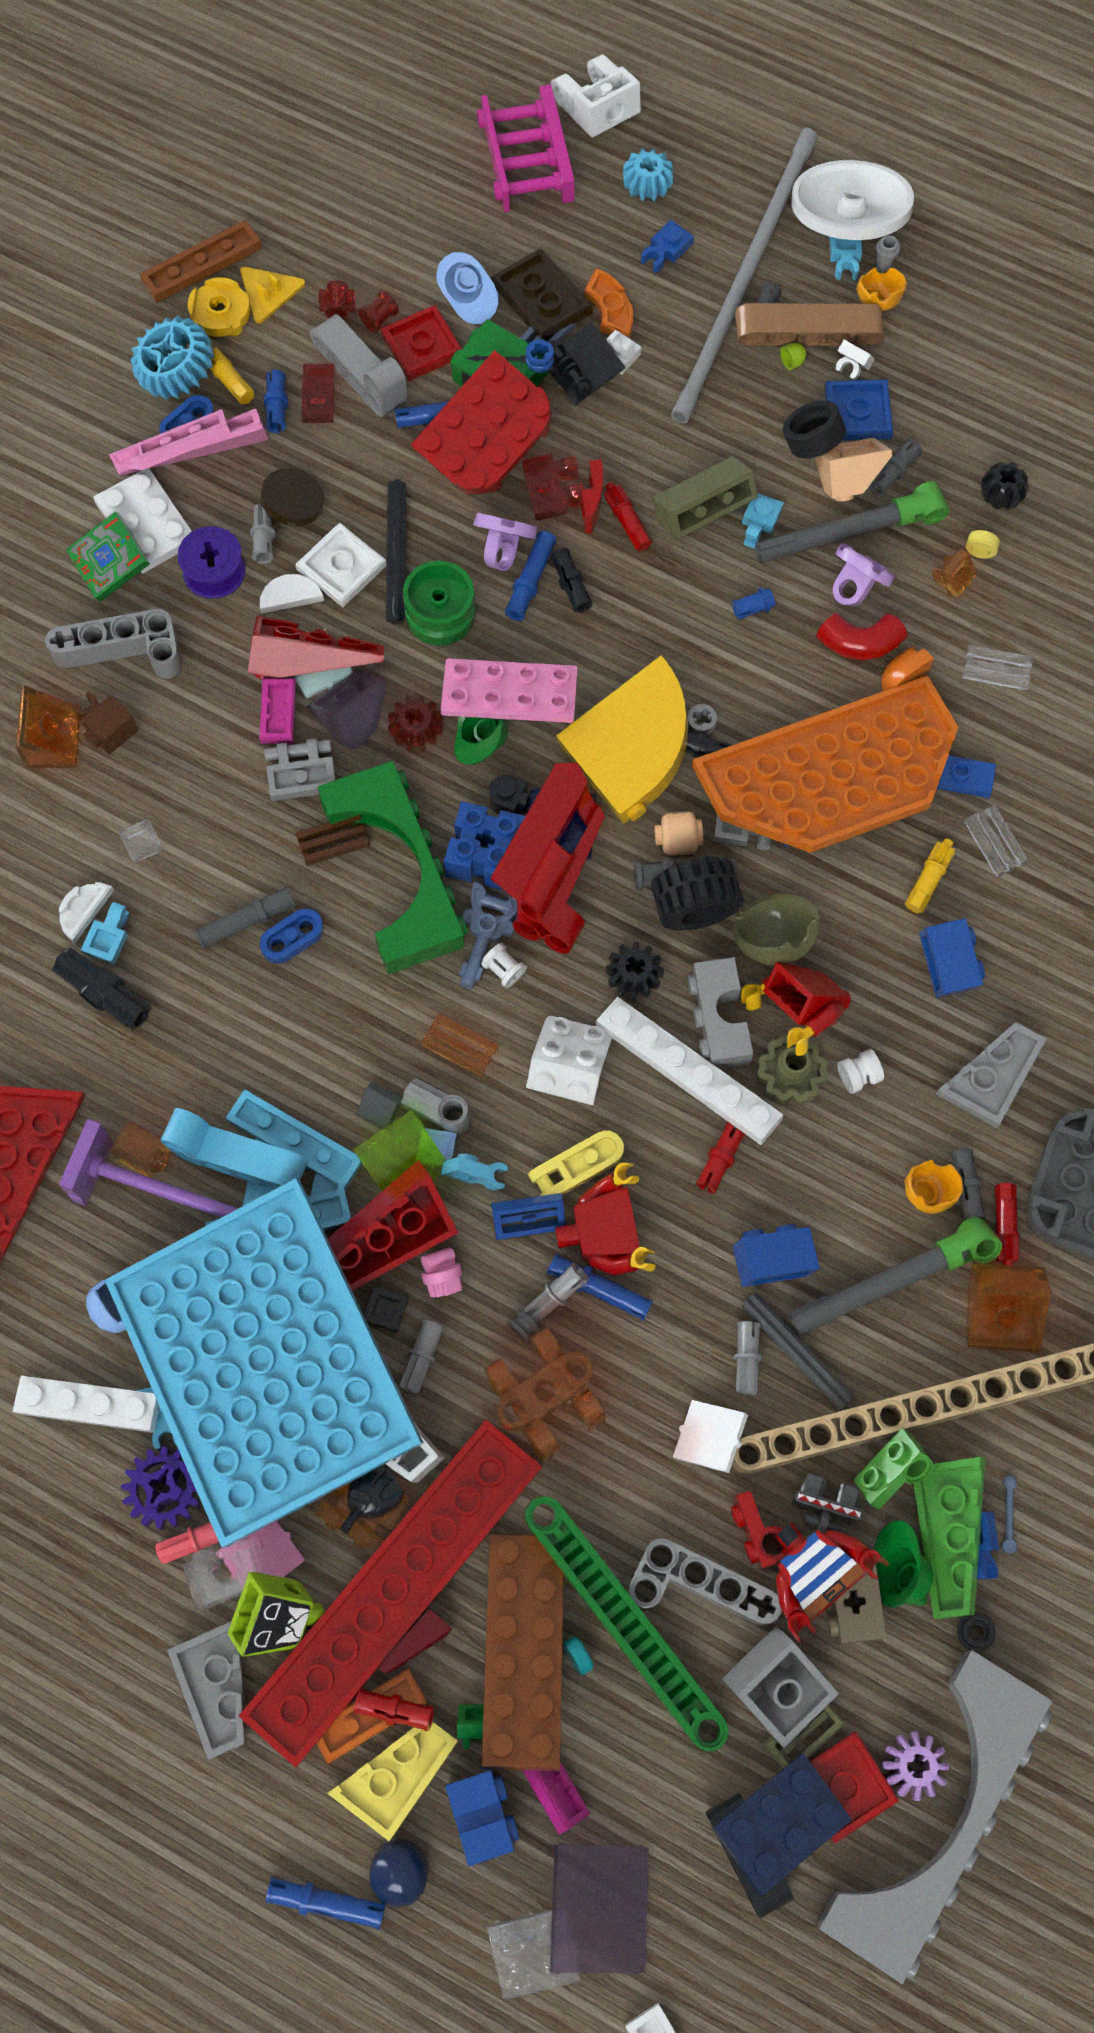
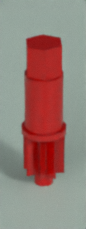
(628, 518)
(1007, 1222)

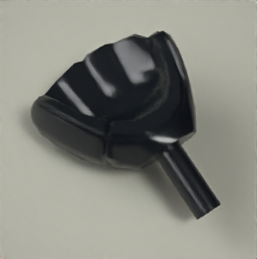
(372, 1496)

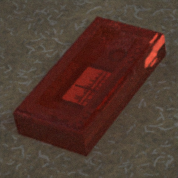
(318, 393)

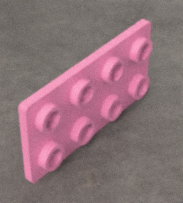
(509, 690)

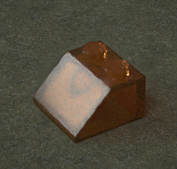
(1007, 1307)

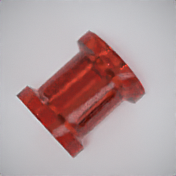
(378, 311)

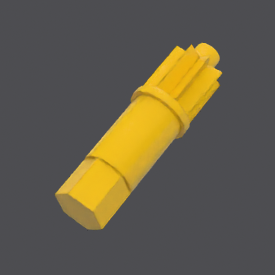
(232, 380)
(930, 876)

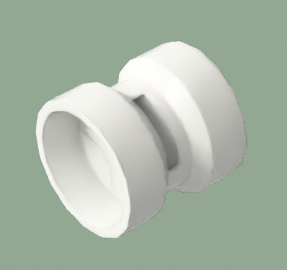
(860, 1071)

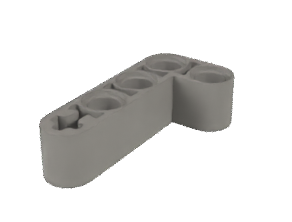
(376, 382)
(66, 653)
(708, 1589)

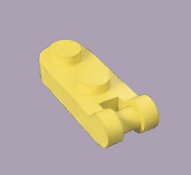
(579, 1163)

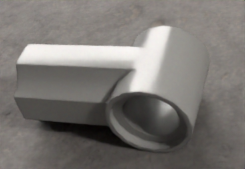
(435, 1105)

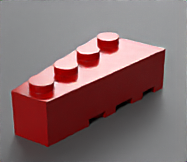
(392, 1228)

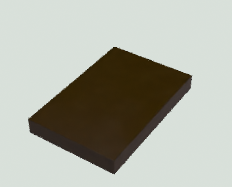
(541, 294)

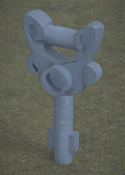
(486, 929)

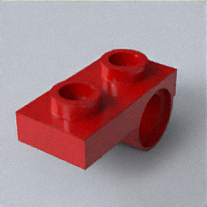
(747, 1516)

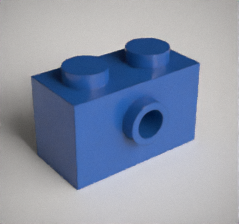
(952, 958)
(775, 1255)

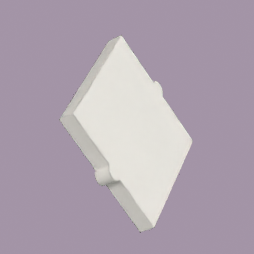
(710, 1436)

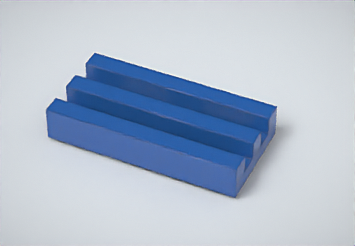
(528, 1211)

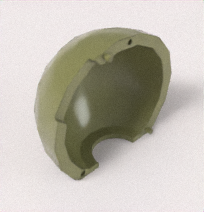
(777, 929)

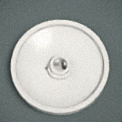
(852, 200)

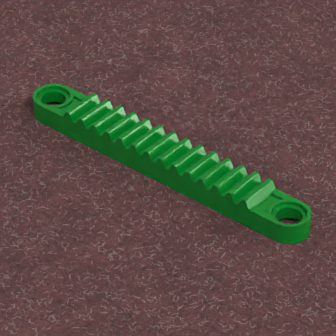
(626, 1623)

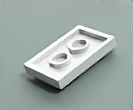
(147, 514)

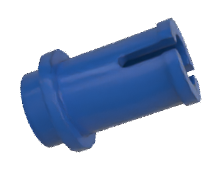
(753, 603)

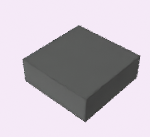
(379, 1105)

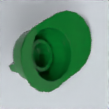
(479, 738)
(908, 1573)

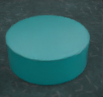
(578, 1655)

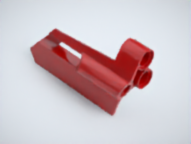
(540, 870)

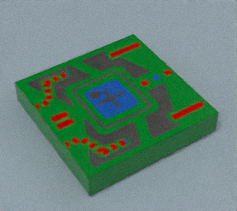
(107, 556)

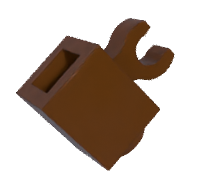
(106, 723)

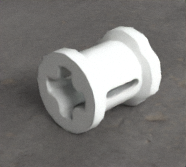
(503, 965)

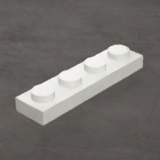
(87, 1404)

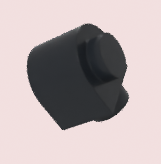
(508, 794)

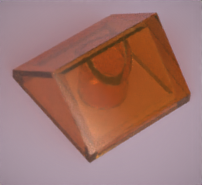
(46, 731)

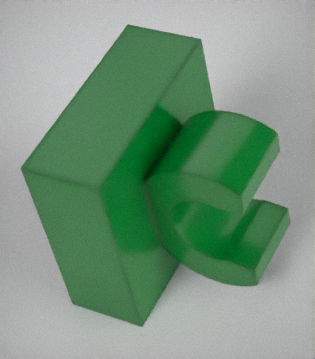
(470, 1723)

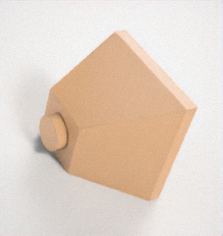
(852, 467)

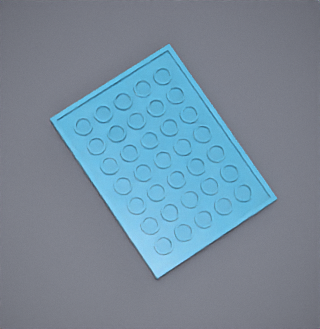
(262, 1363)

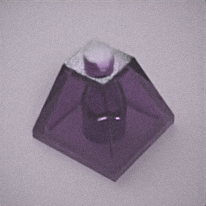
(351, 708)

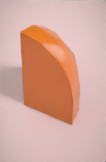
(906, 667)

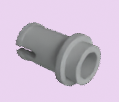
(887, 249)

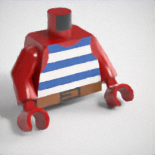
(819, 1572)

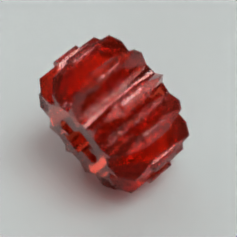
(403, 726)

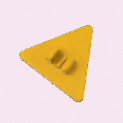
(268, 291)

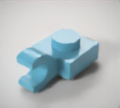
(760, 516)
(107, 938)
(469, 1170)

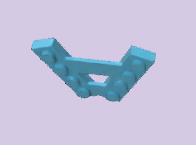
(330, 1162)

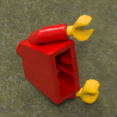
(804, 996)
(607, 1227)

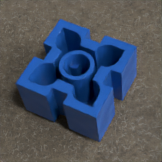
(472, 831)
(481, 1817)

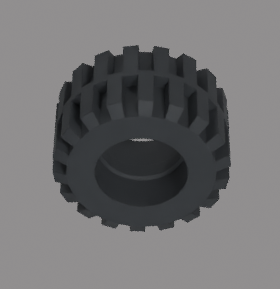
(697, 893)

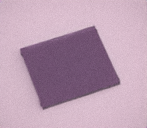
(599, 1909)

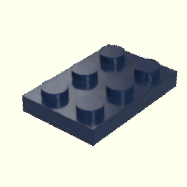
(781, 1824)

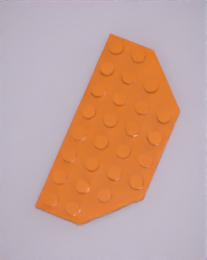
(835, 769)

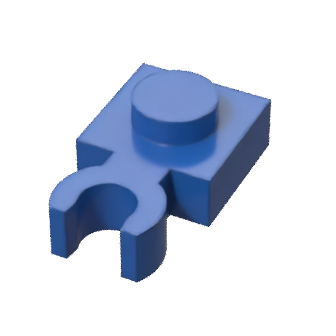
(667, 243)

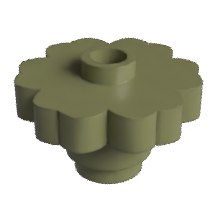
(785, 1083)

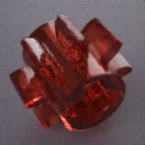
(337, 299)

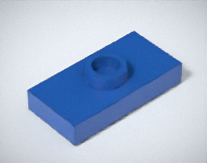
(967, 776)

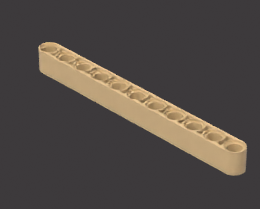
(907, 1416)

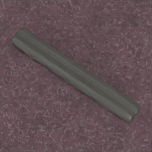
(798, 1351)

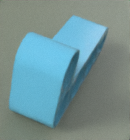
(230, 1153)

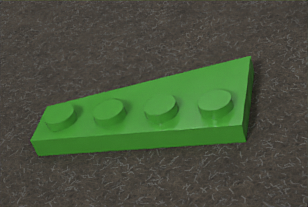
(950, 1533)

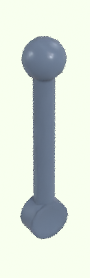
(1009, 1545)

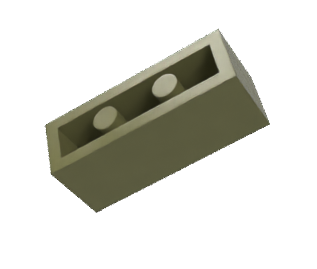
(705, 497)

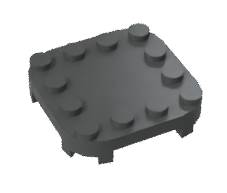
(1063, 1189)

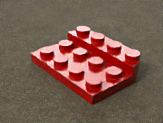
(486, 427)

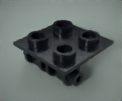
(584, 363)

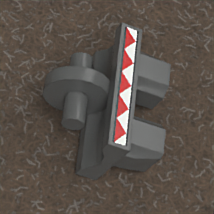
(844, 1508)

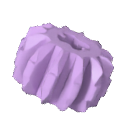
(923, 1777)

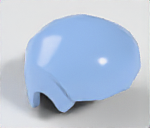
(103, 1309)

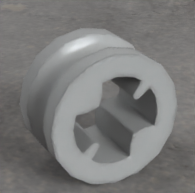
(697, 712)

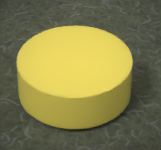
(982, 544)

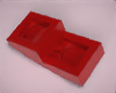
(592, 498)

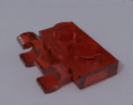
(543, 485)

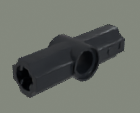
(101, 988)

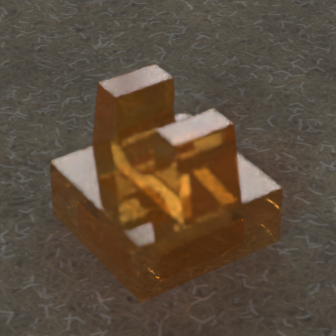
(956, 573)

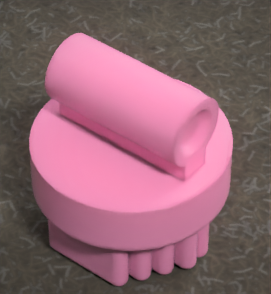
(441, 1273)

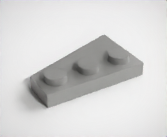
(995, 1075)
(213, 1688)

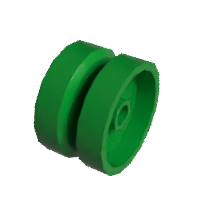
(439, 602)

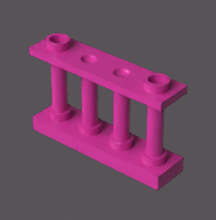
(549, 132)

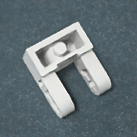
(602, 104)

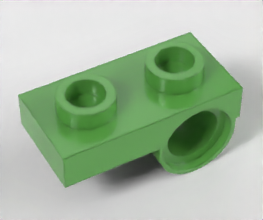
(895, 1464)

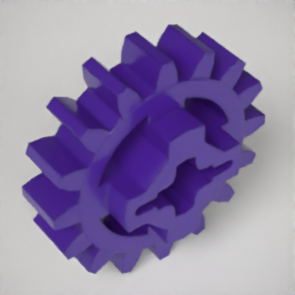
(156, 1503)

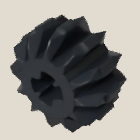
(630, 980)

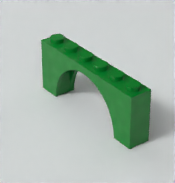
(430, 922)

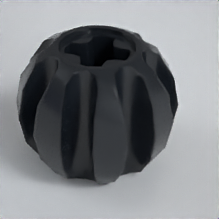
(1004, 485)

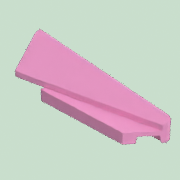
(192, 440)

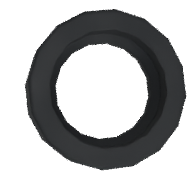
(817, 442)

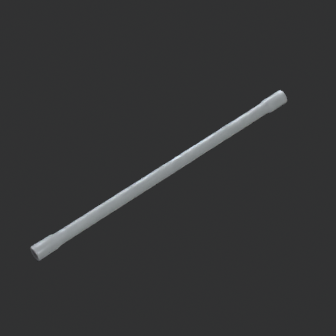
(689, 396)

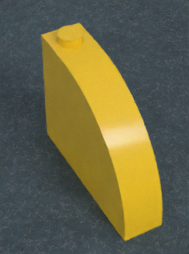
(632, 740)

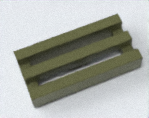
(827, 1712)

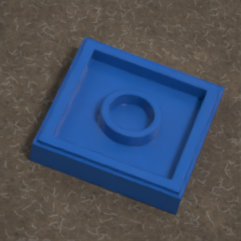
(863, 407)

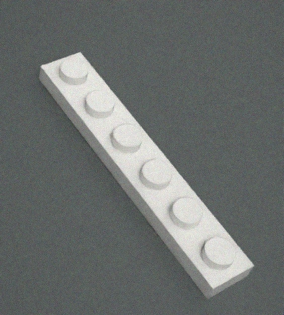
(690, 1071)

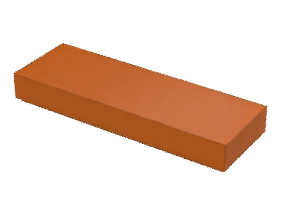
(354, 1729)

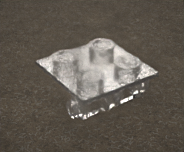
(523, 1955)

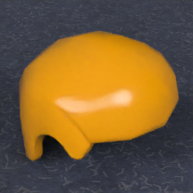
(882, 288)
(933, 1187)

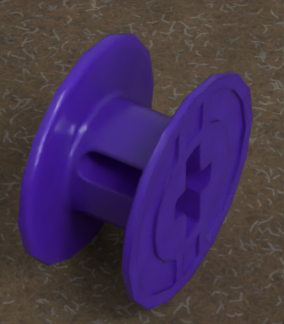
(194, 562)

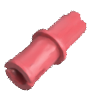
(186, 1543)

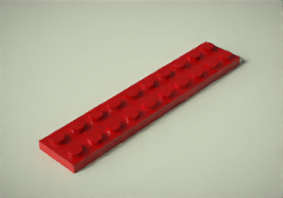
(389, 1593)

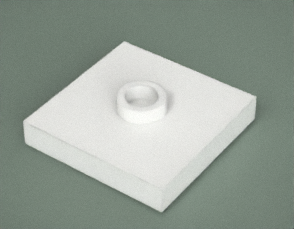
(341, 564)

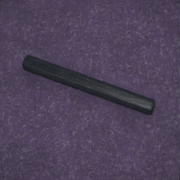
(395, 551)

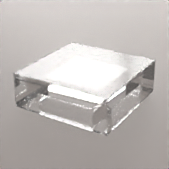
(140, 840)

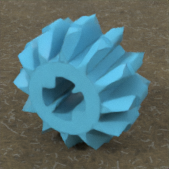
(648, 174)

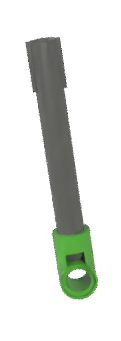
(923, 504)
(971, 1242)

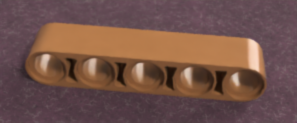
(809, 324)

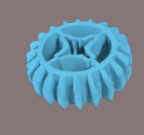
(166, 349)

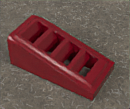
(422, 1636)

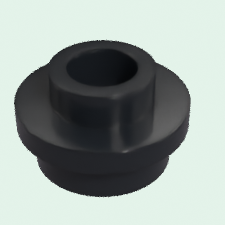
(987, 1629)

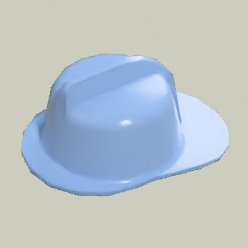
(467, 287)

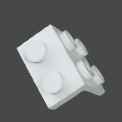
(568, 1059)

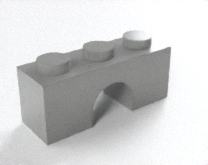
(722, 1042)

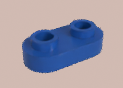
(186, 412)
(289, 934)

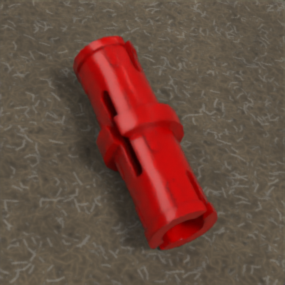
(720, 1158)
(394, 1710)

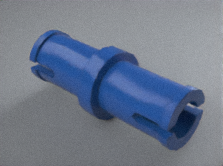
(275, 401)

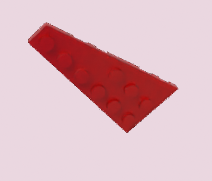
(30, 1136)

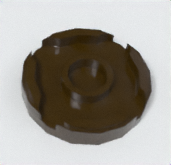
(292, 497)

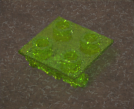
(397, 1149)

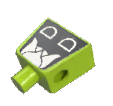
(271, 1615)

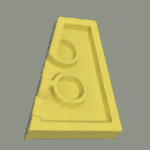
(394, 1781)

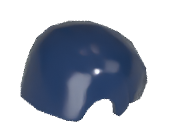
(399, 1873)

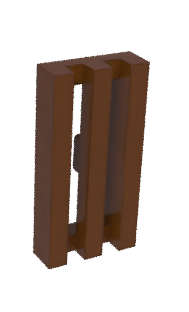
(335, 851)

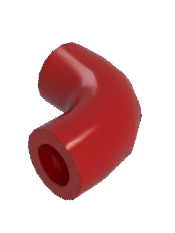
(862, 642)

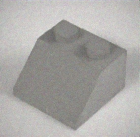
(780, 1686)

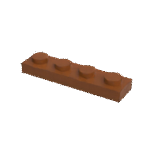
(200, 261)

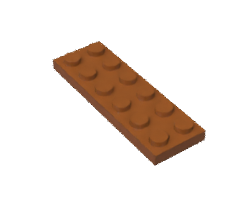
(522, 1657)

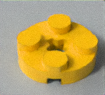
(223, 322)

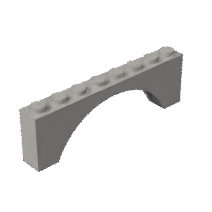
(895, 1921)

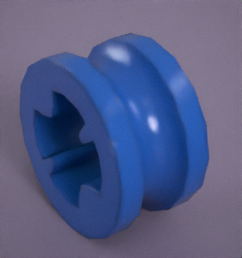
(532, 361)

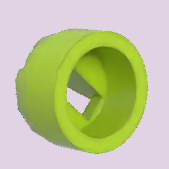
(793, 355)

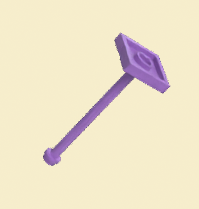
(89, 1162)

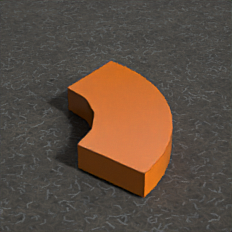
(612, 303)

